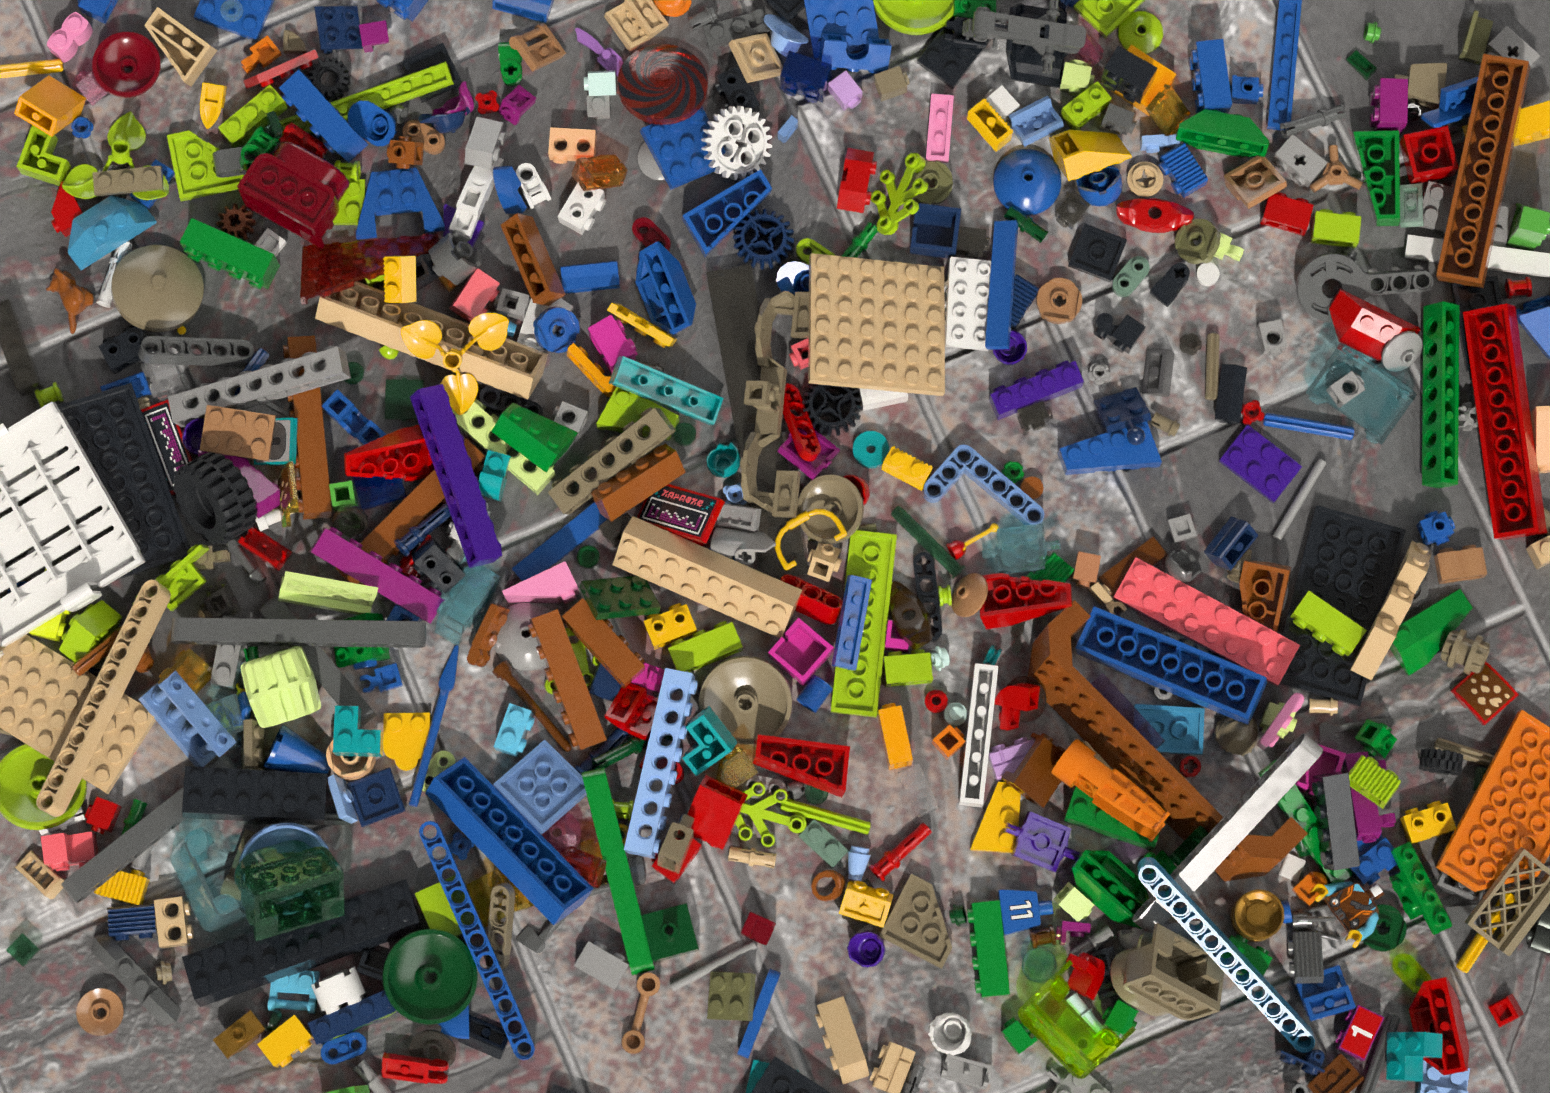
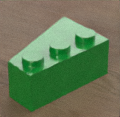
(534, 435)

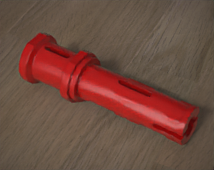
(892, 858)

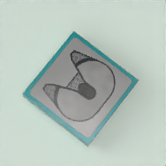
(283, 443)

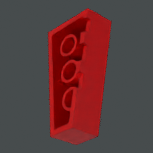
(804, 761)

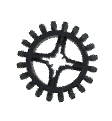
(837, 415)

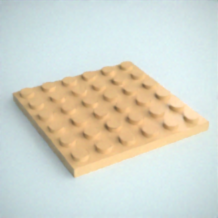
(876, 325)

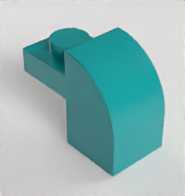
(492, 478)

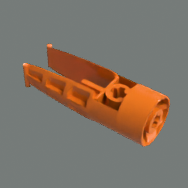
(1110, 790)

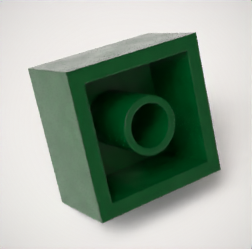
(670, 933)

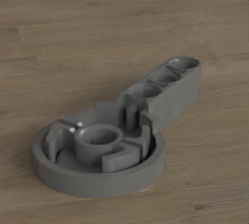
(1356, 283)

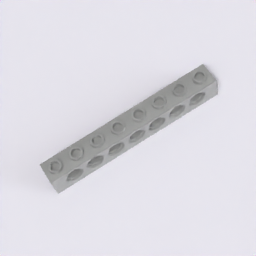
(334, 371)

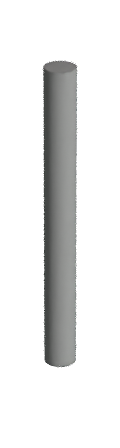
(1299, 499)
(712, 966)

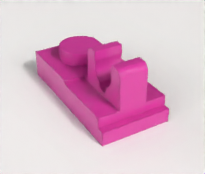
(650, 678)

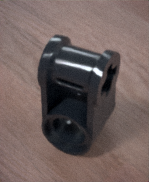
(1168, 286)

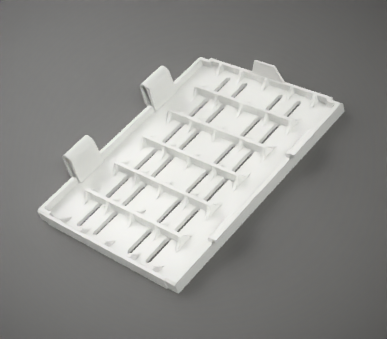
(72, 581)

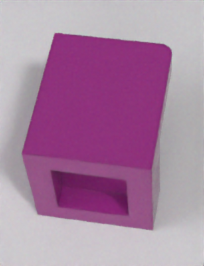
(373, 34)

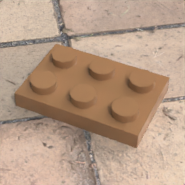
(238, 433)

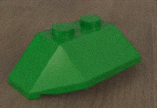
(1223, 134)
(1109, 885)

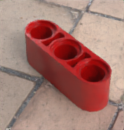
(815, 601)

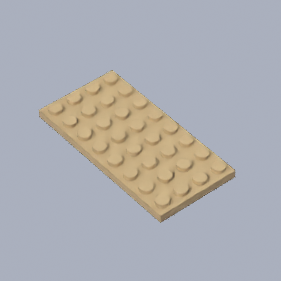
(43, 700)

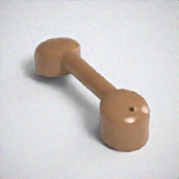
(633, 1040)

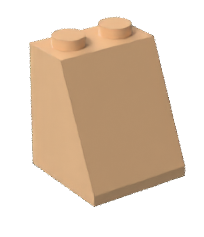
(1541, 430)

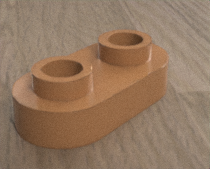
(424, 135)

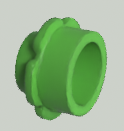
(1372, 32)

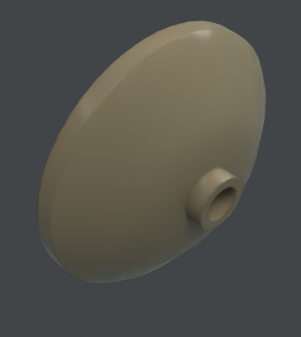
(826, 493)

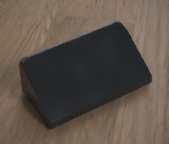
(486, 1038)

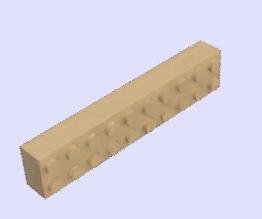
(365, 313)

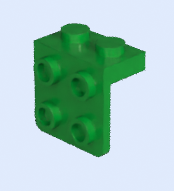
(353, 655)

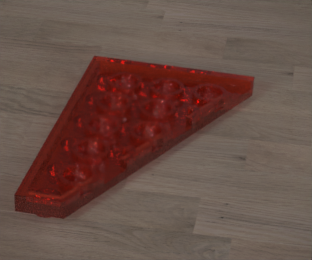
(344, 263)

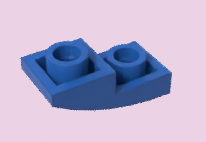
(506, 185)

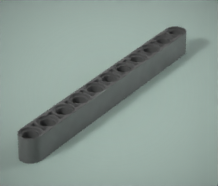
(298, 632)

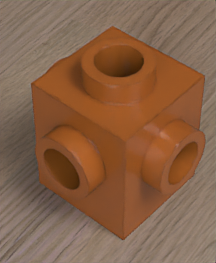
(405, 152)

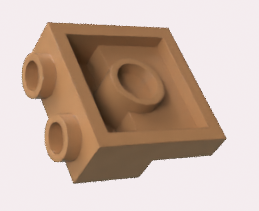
(1254, 181)

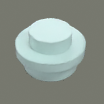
(955, 714)

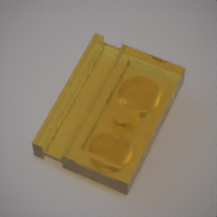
(1167, 110)

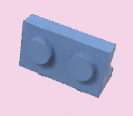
(1035, 121)

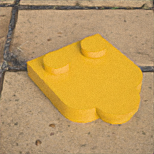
(405, 737)

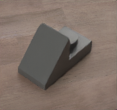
(1452, 886)

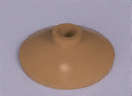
(969, 595)
(88, 1012)

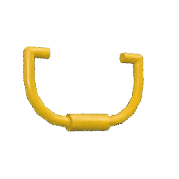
(794, 522)

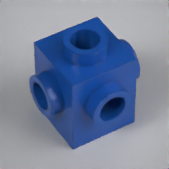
(1429, 532)

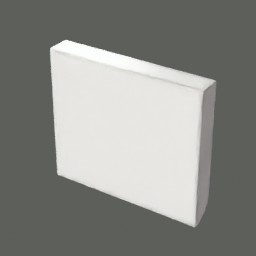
(1291, 867)

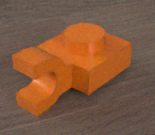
(262, 52)

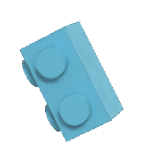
(513, 730)

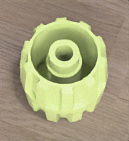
(280, 686)

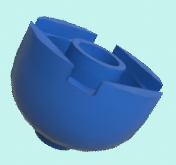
(1101, 187)

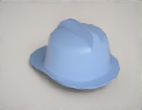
(784, 35)

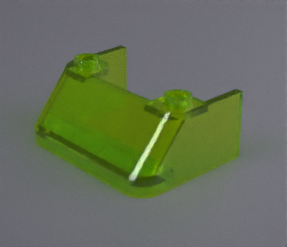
(1065, 1031)

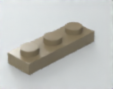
(128, 181)

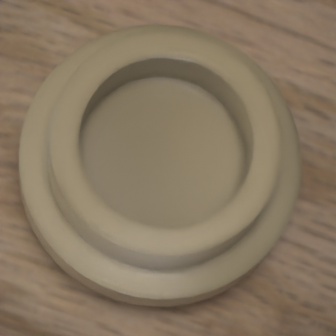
(163, 972)

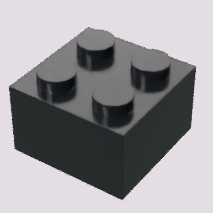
(1128, 75)

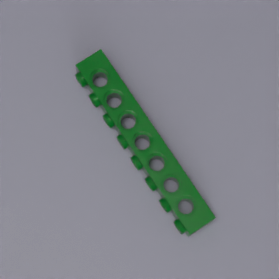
(1440, 395)

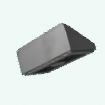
(1158, 372)

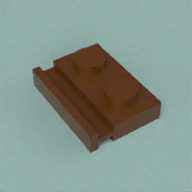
(1337, 1078)

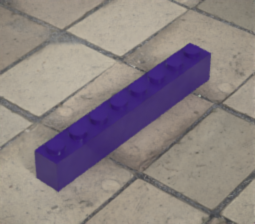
(456, 475)

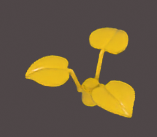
(423, 340)

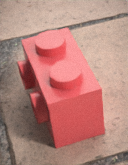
(475, 295)

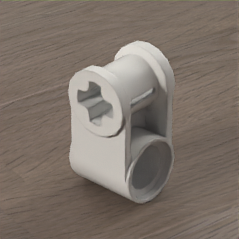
(532, 189)

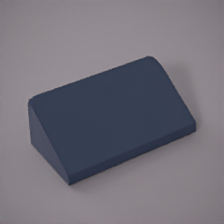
(604, 685)

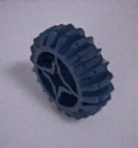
(756, 244)

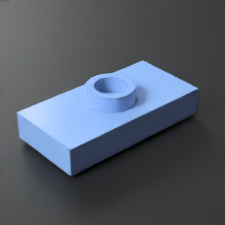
(342, 799)

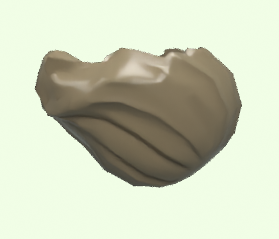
(1236, 736)

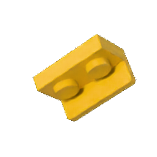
(866, 903)

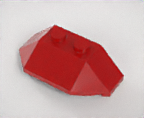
(1365, 325)
(1439, 1011)

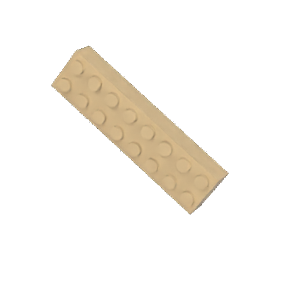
(707, 577)

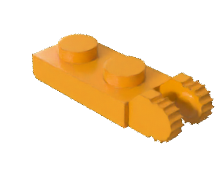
(592, 371)

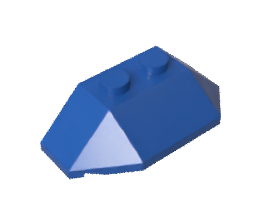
(664, 289)

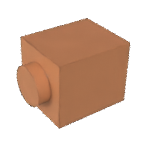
(1086, 569)

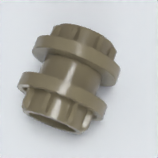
(1465, 651)

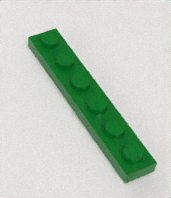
(1295, 806)

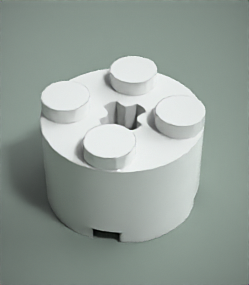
(338, 989)

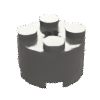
(455, 257)

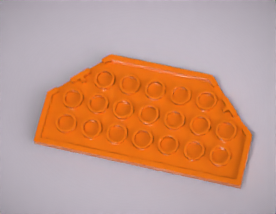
(1505, 810)

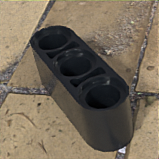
(504, 398)

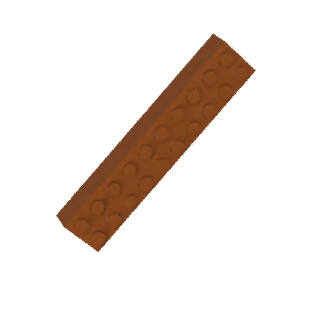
(1483, 170)

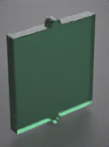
(397, 398)

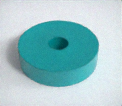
(867, 439)

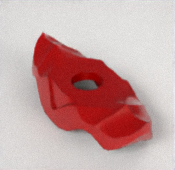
(1135, 213)

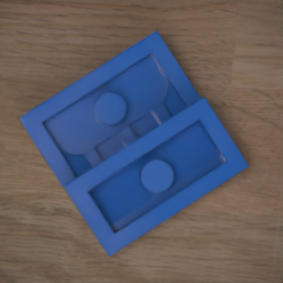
(1327, 997)

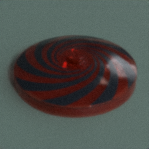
(662, 84)

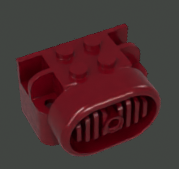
(295, 191)

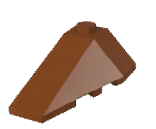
(1264, 591)

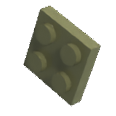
(731, 996)

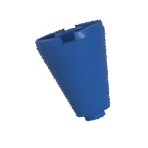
(295, 754)

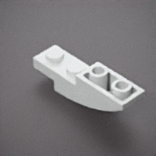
(473, 198)

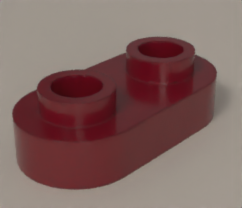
(653, 234)

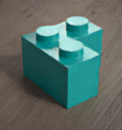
(350, 738)
(712, 740)
(1407, 1052)

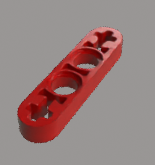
(803, 421)

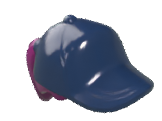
(452, 113)

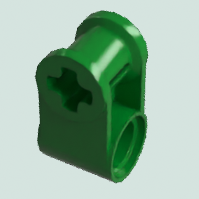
(510, 61)
(258, 144)

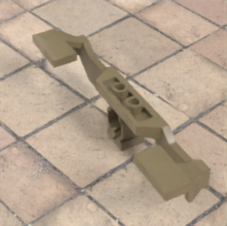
(768, 399)

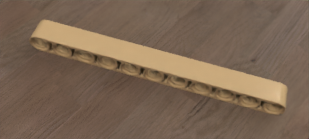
(103, 698)

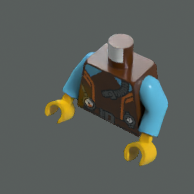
(1352, 907)

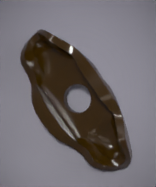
(914, 631)

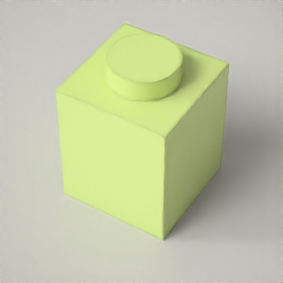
(1074, 902)

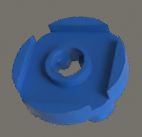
(544, 325)

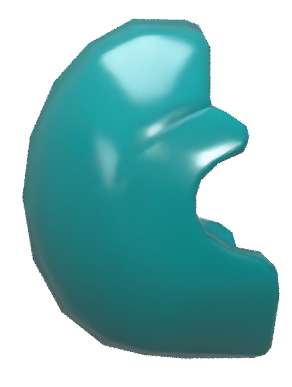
(723, 460)

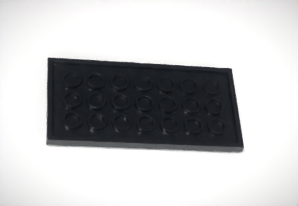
(125, 459)
(1352, 569)

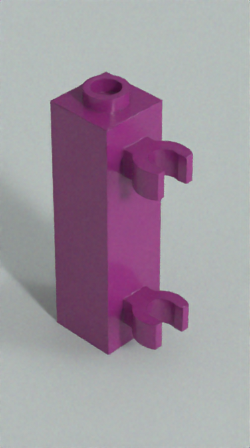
(1366, 814)

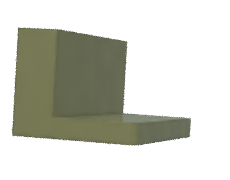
(1475, 39)

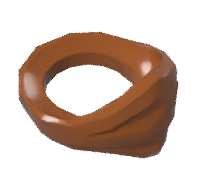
(837, 891)

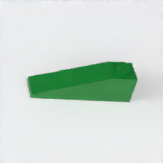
(1426, 632)

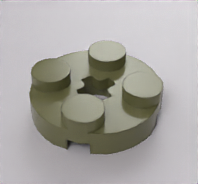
(942, 187)
(1205, 250)

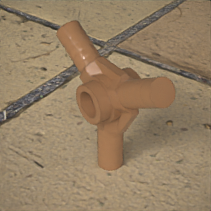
(1335, 173)

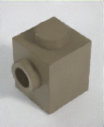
(891, 83)

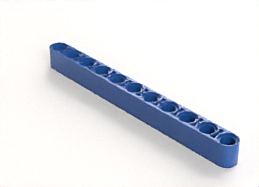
(477, 951)

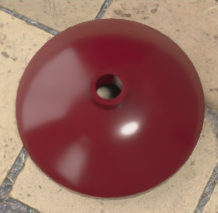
(125, 51)

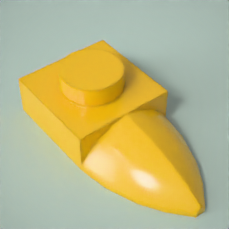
(211, 102)

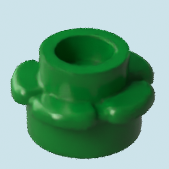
(1015, 466)

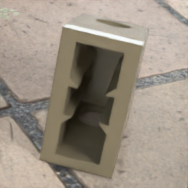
(1425, 83)
(674, 851)

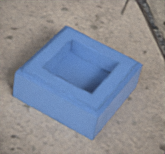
(788, 129)

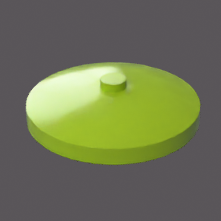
(914, 16)
(21, 780)

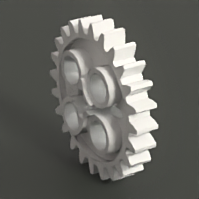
(720, 135)

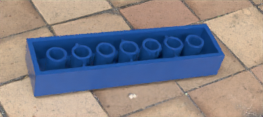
(1171, 665)
(509, 840)

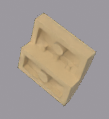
(636, 22)

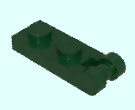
(1188, 845)

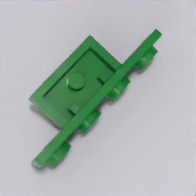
(1417, 890)

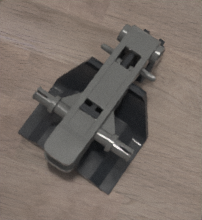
(1035, 39)

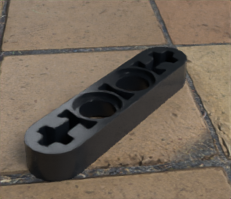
(931, 596)

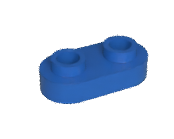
(344, 1047)

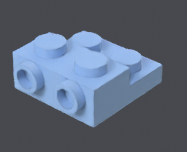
(1438, 1083)

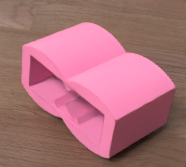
(74, 33)

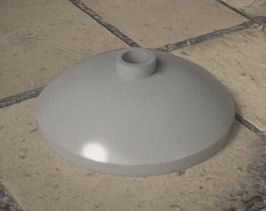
(510, 643)

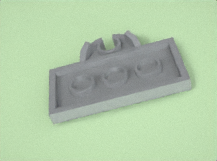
(1437, 207)

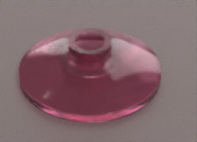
(570, 833)

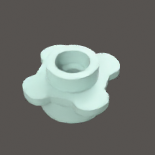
(939, 658)

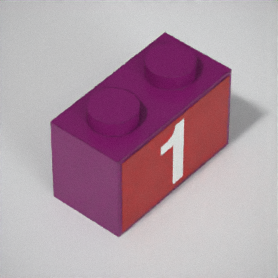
(1359, 1032)

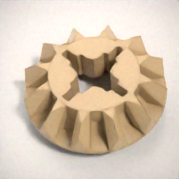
(1151, 171)

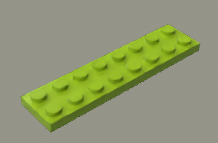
(858, 691)

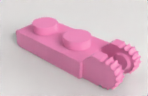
(1281, 720)

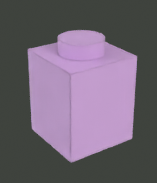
(845, 91)

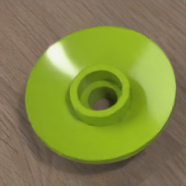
(1145, 42)

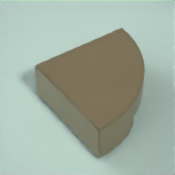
(293, 43)

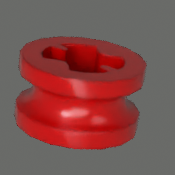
(1195, 771)

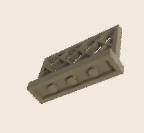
(1526, 911)

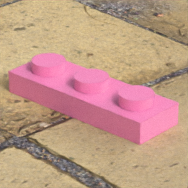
(939, 128)

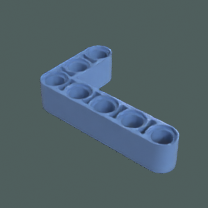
(985, 482)

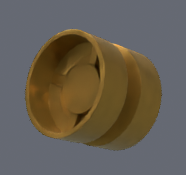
(1257, 915)

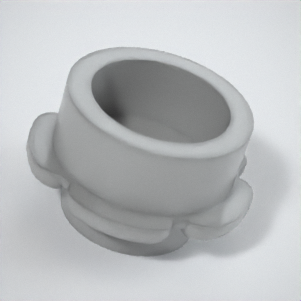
(1099, 379)

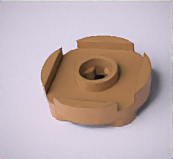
(1069, 293)

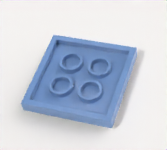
(542, 786)

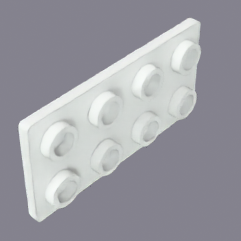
(966, 303)

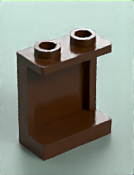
(1034, 775)

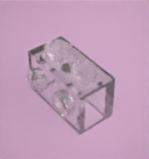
(164, 379)

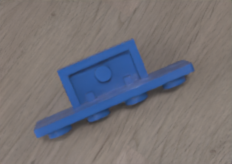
(1454, 104)

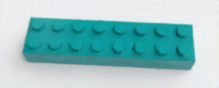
(666, 390)

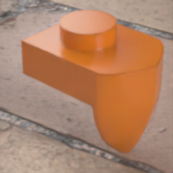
(1304, 887)

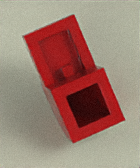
(1013, 700)
(1087, 974)

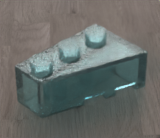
(465, 603)

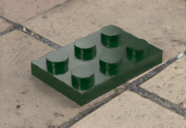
(619, 597)

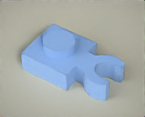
(1154, 143)

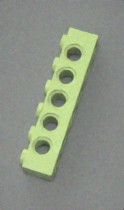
(535, 479)

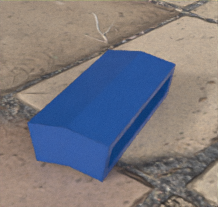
(532, 9)
(590, 277)

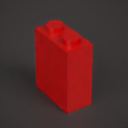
(715, 811)

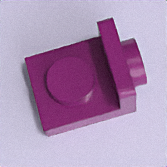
(516, 104)
(1076, 929)

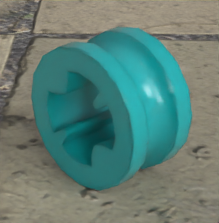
(992, 656)

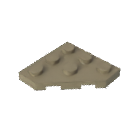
(918, 923)

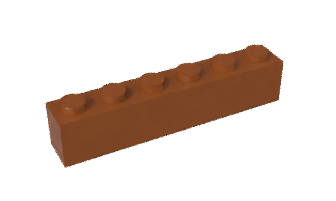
(567, 680)

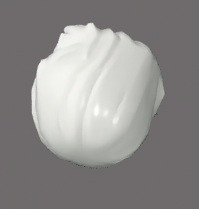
(950, 1033)

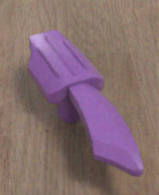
(606, 58)

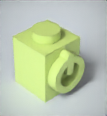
(1076, 77)
(1269, 715)

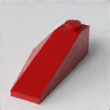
(392, 456)
(1021, 599)

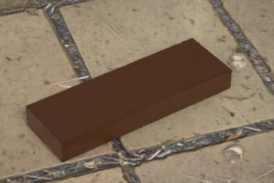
(1149, 552)

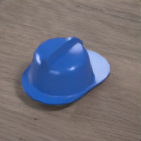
(372, 123)
(793, 277)

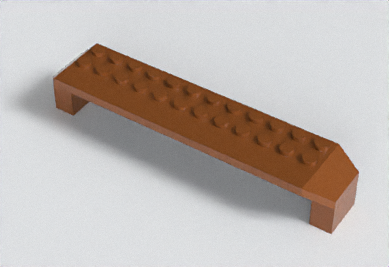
(1135, 757)

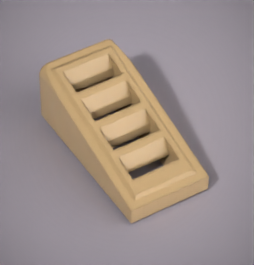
(52, 883)

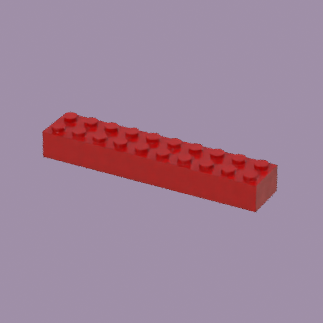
(1504, 422)

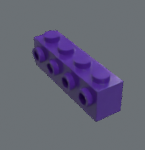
(1042, 387)

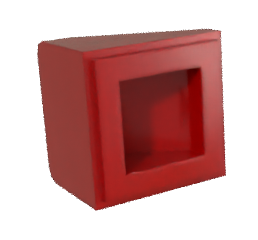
(1505, 1010)

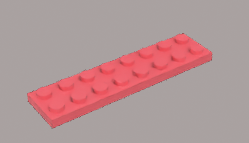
(1206, 621)

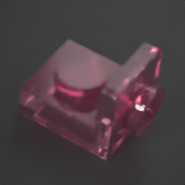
(89, 87)

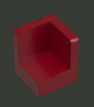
(758, 928)

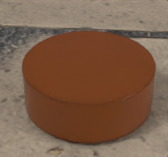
(1032, 487)

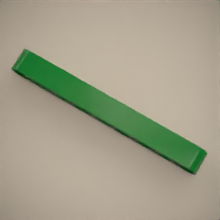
(618, 871)

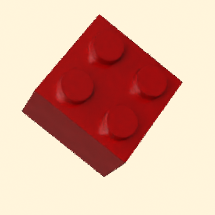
(1428, 155)

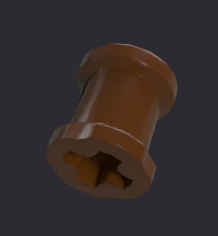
(1042, 936)

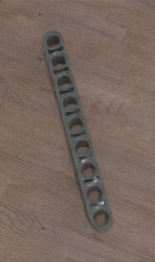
(130, 844)

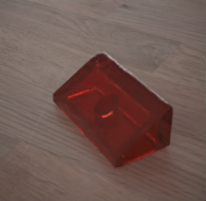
(586, 864)

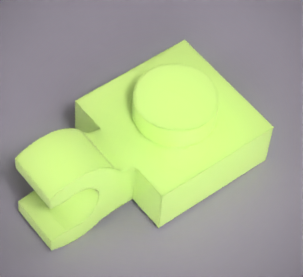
(1226, 249)

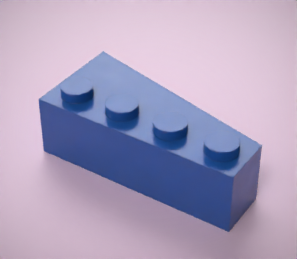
(323, 116)
(722, 213)
(1110, 453)

